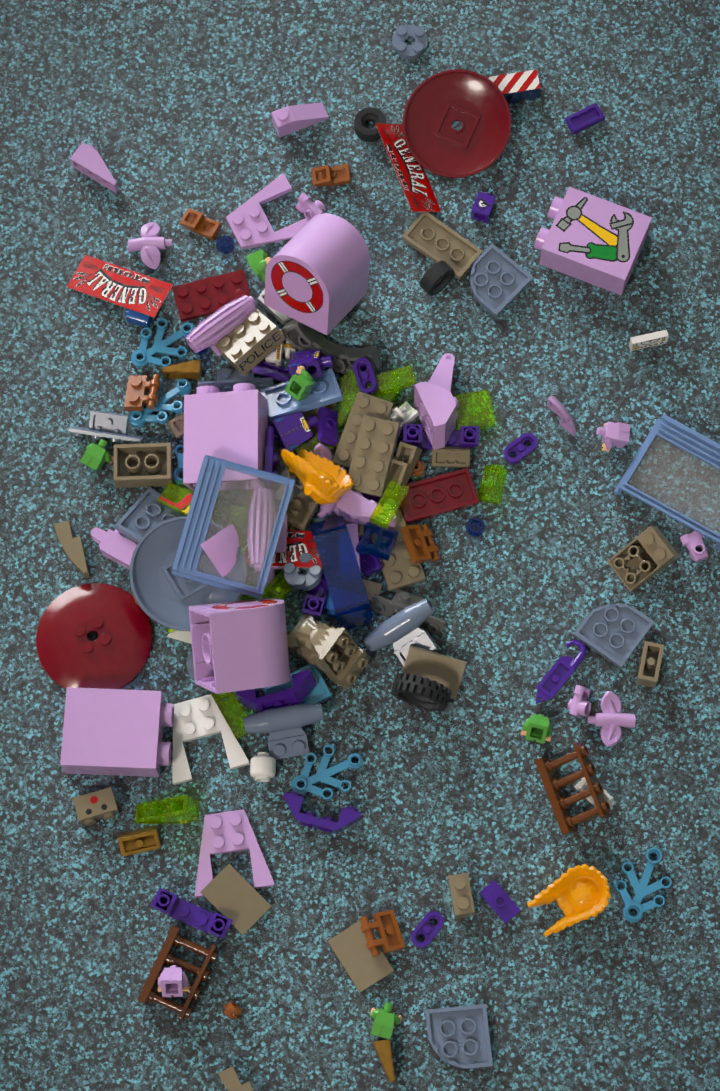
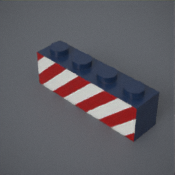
(518, 85)

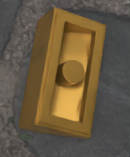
(139, 841)

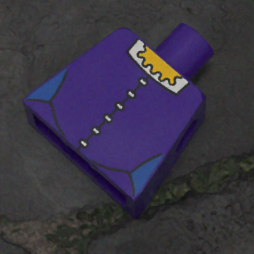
(311, 360)
(293, 430)

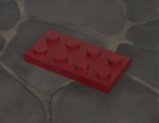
(209, 294)
(439, 495)

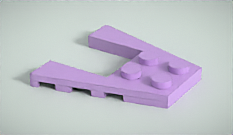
(251, 224)
(226, 834)

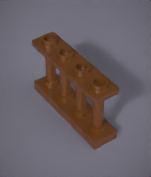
(561, 804)
(165, 957)

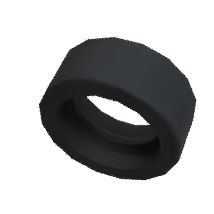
(436, 278)

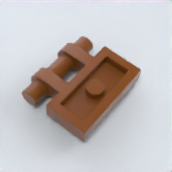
(137, 390)
(419, 549)
(388, 932)

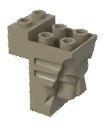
(328, 650)

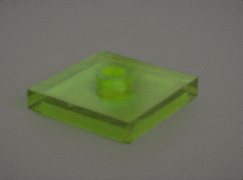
(475, 410)

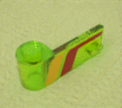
(176, 498)

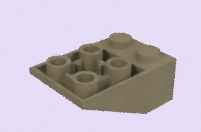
(643, 558)

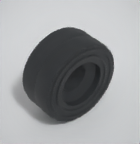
(362, 117)

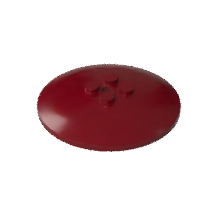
(452, 98)
(110, 660)

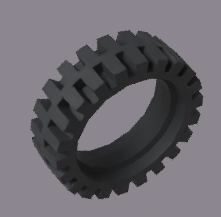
(421, 692)

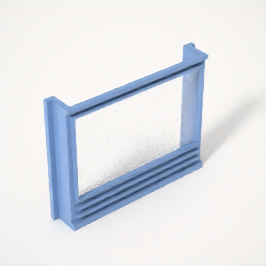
(678, 476)
(256, 508)

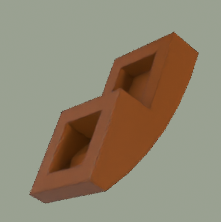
(332, 176)
(199, 224)

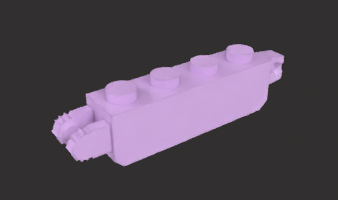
(114, 546)

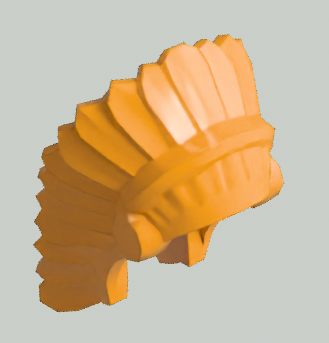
(319, 476)
(579, 895)

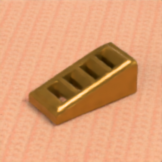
(187, 370)
(384, 1053)

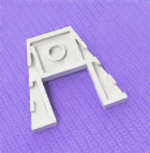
(197, 720)

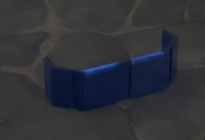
(342, 573)

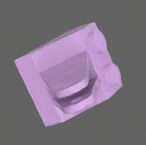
(437, 404)

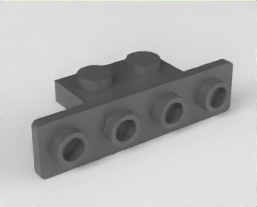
(400, 601)

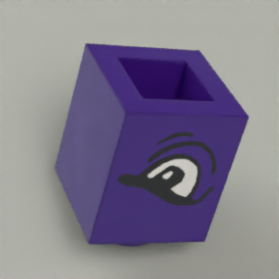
(483, 207)

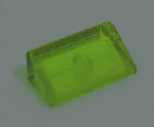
(492, 484)

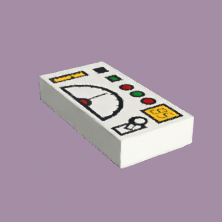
(648, 340)

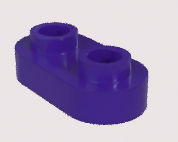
(365, 377)
(518, 448)
(427, 930)

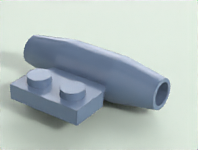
(404, 630)
(285, 728)

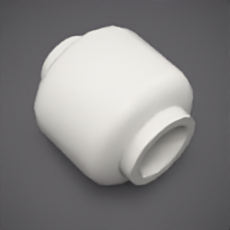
(262, 767)

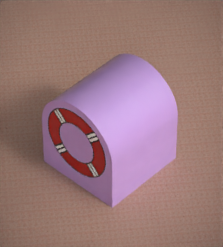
(319, 273)
(239, 644)

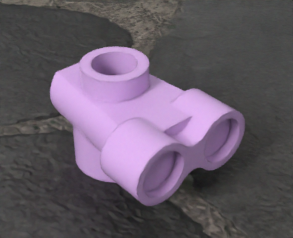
(309, 207)
(692, 542)
(579, 704)

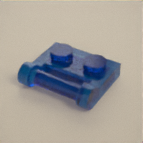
(383, 544)

